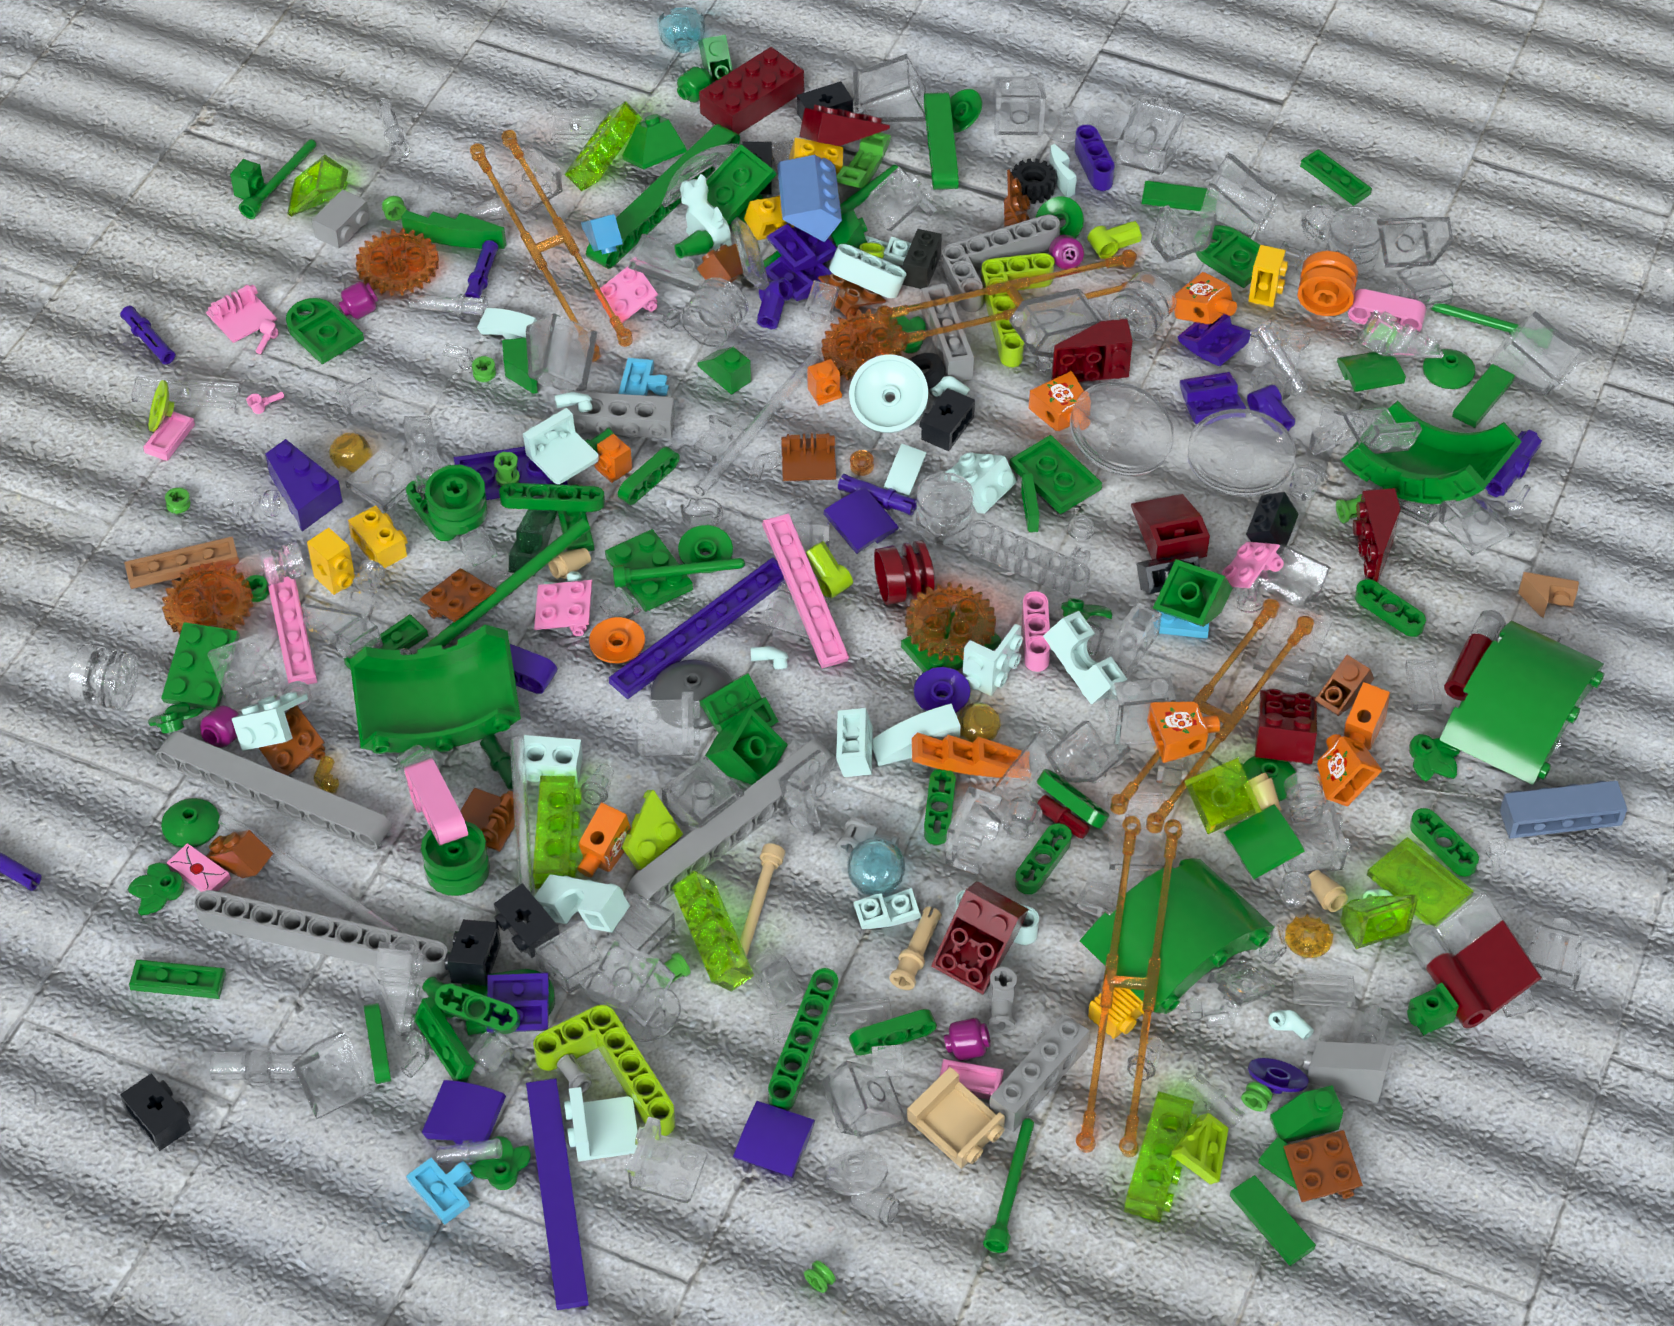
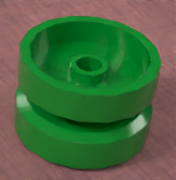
(456, 499)
(457, 865)

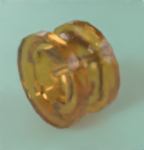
(858, 456)

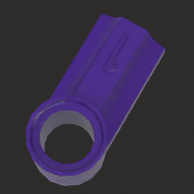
(773, 302)
(1269, 402)

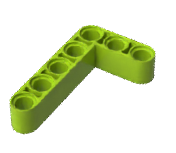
(999, 270)
(619, 1060)

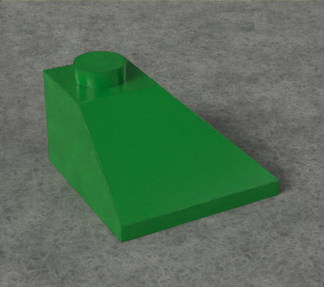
(653, 142)
(1193, 594)
(746, 748)

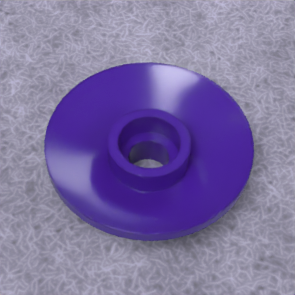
(941, 682)
(1278, 1075)

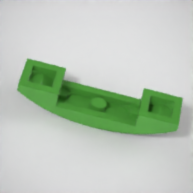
(865, 161)

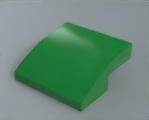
(1371, 371)
(733, 699)
(1264, 841)

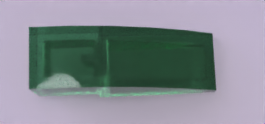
(531, 537)

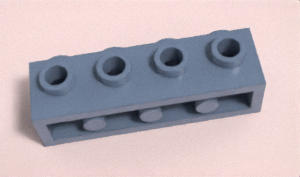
(1563, 809)

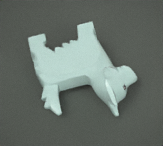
(702, 214)

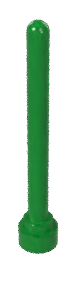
(251, 206)
(1475, 317)
(623, 575)
(998, 1237)

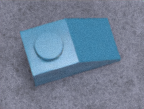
(603, 233)

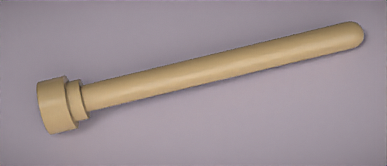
(771, 857)

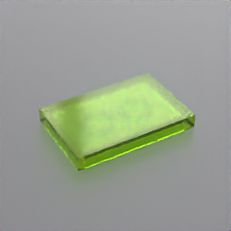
(1414, 872)

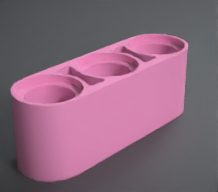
(1404, 309)
(1035, 625)

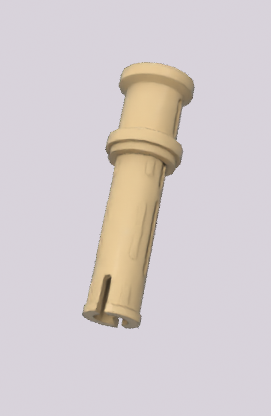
(912, 958)

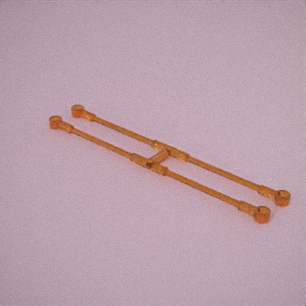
(563, 237)
(902, 338)
(1229, 720)
(1112, 980)

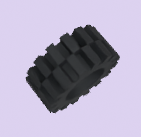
(1039, 172)

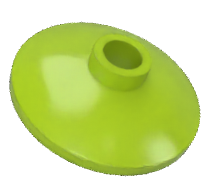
(160, 406)

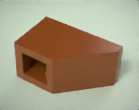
(722, 264)
(1344, 686)
(239, 853)

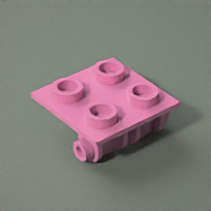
(629, 293)
(239, 314)
(1250, 562)
(564, 606)

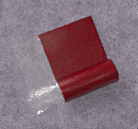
(1482, 635)
(1475, 960)

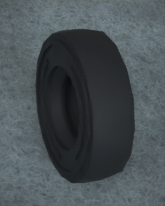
(934, 364)

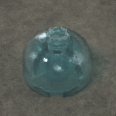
(681, 29)
(876, 866)

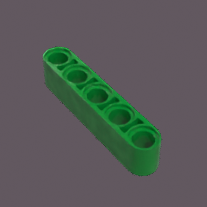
(941, 141)
(803, 1026)

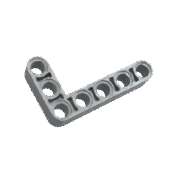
(967, 255)

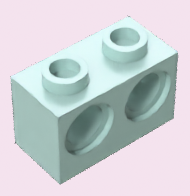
(854, 742)
(552, 757)

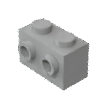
(340, 219)

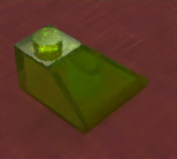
(317, 185)
(1223, 795)
(1378, 918)

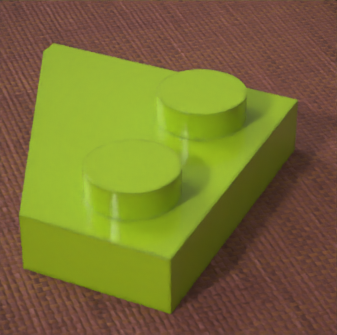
(651, 832)
(1203, 1148)

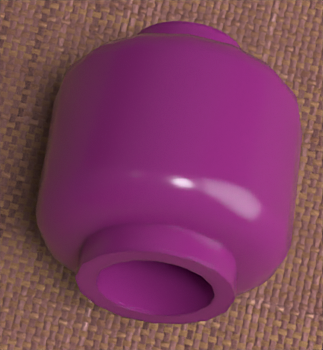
(1068, 244)
(358, 300)
(218, 727)
(967, 1039)

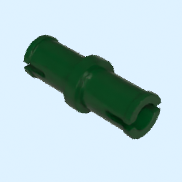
(499, 758)

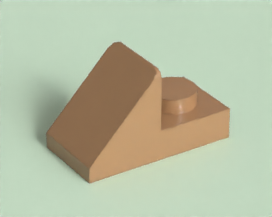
(1541, 589)

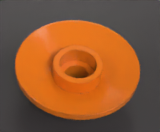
(617, 632)

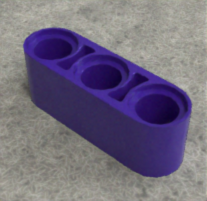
(1094, 157)
(532, 670)

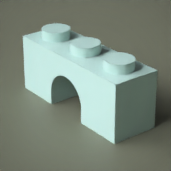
(1069, 642)
(597, 903)

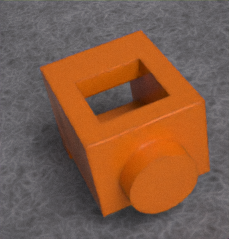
(824, 382)
(613, 458)

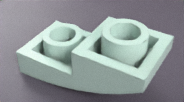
(1065, 177)
(894, 250)
(505, 323)
(905, 470)
(888, 911)

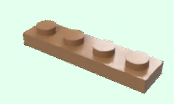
(171, 563)

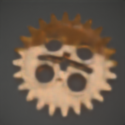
(397, 261)
(858, 341)
(219, 587)
(931, 614)

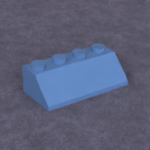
(810, 195)

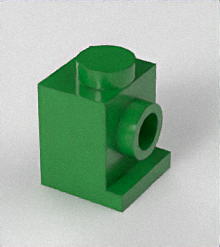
(247, 179)
(1432, 1010)

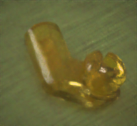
(323, 777)

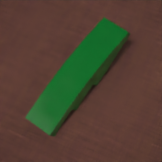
(458, 232)

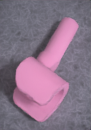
(270, 331)
(258, 404)

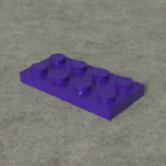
(484, 465)

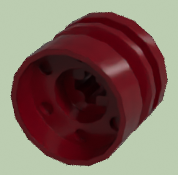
(897, 572)

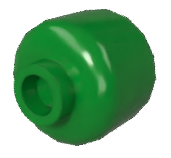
(692, 82)

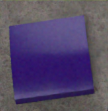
(800, 248)
(800, 280)
(1215, 341)
(1210, 395)
(860, 520)
(526, 994)
(463, 1112)
(774, 1139)

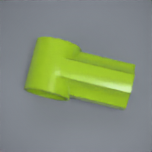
(1108, 241)
(831, 576)

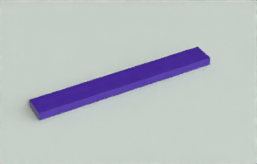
(697, 629)
(557, 1195)

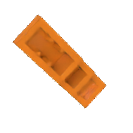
(962, 756)

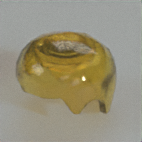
(350, 451)
(979, 721)

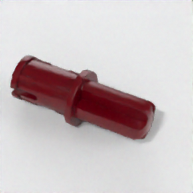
(1063, 815)

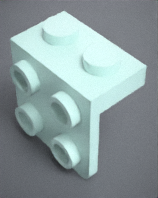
(558, 448)
(988, 476)
(988, 668)
(267, 722)
(601, 1126)

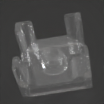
(970, 829)

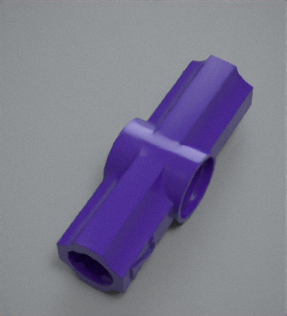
(1516, 464)

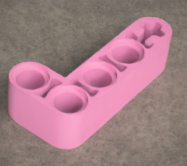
(434, 799)

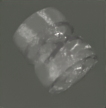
(282, 563)
(1305, 796)

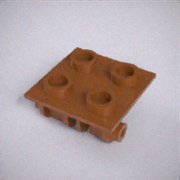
(1015, 203)
(851, 294)
(808, 457)
(456, 595)
(306, 743)
(491, 815)
(1323, 1166)

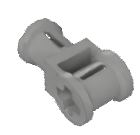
(854, 836)
(1001, 999)

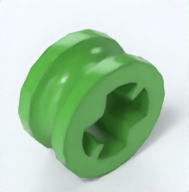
(390, 212)
(485, 375)
(174, 494)
(1256, 1096)
(819, 1276)

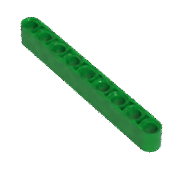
(647, 209)

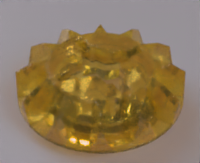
(1306, 946)

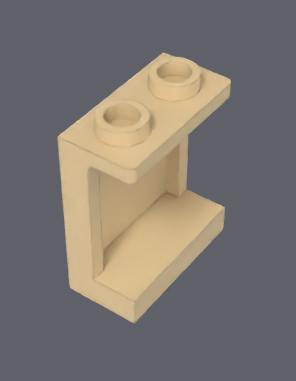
(955, 1119)

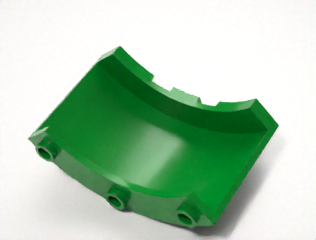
(1439, 463)
(435, 695)
(1521, 702)
(1200, 931)

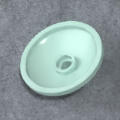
(883, 377)

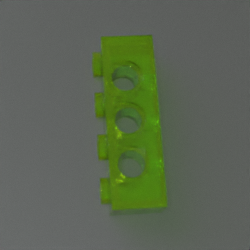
(603, 146)
(553, 794)
(712, 931)
(1142, 1197)

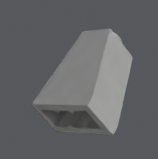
(1349, 1067)

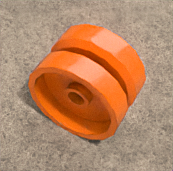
(1327, 283)

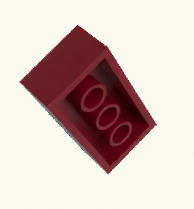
(752, 91)

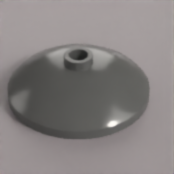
(677, 679)

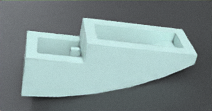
(896, 742)

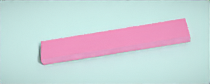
(805, 591)
(292, 632)

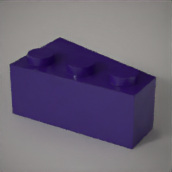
(302, 483)

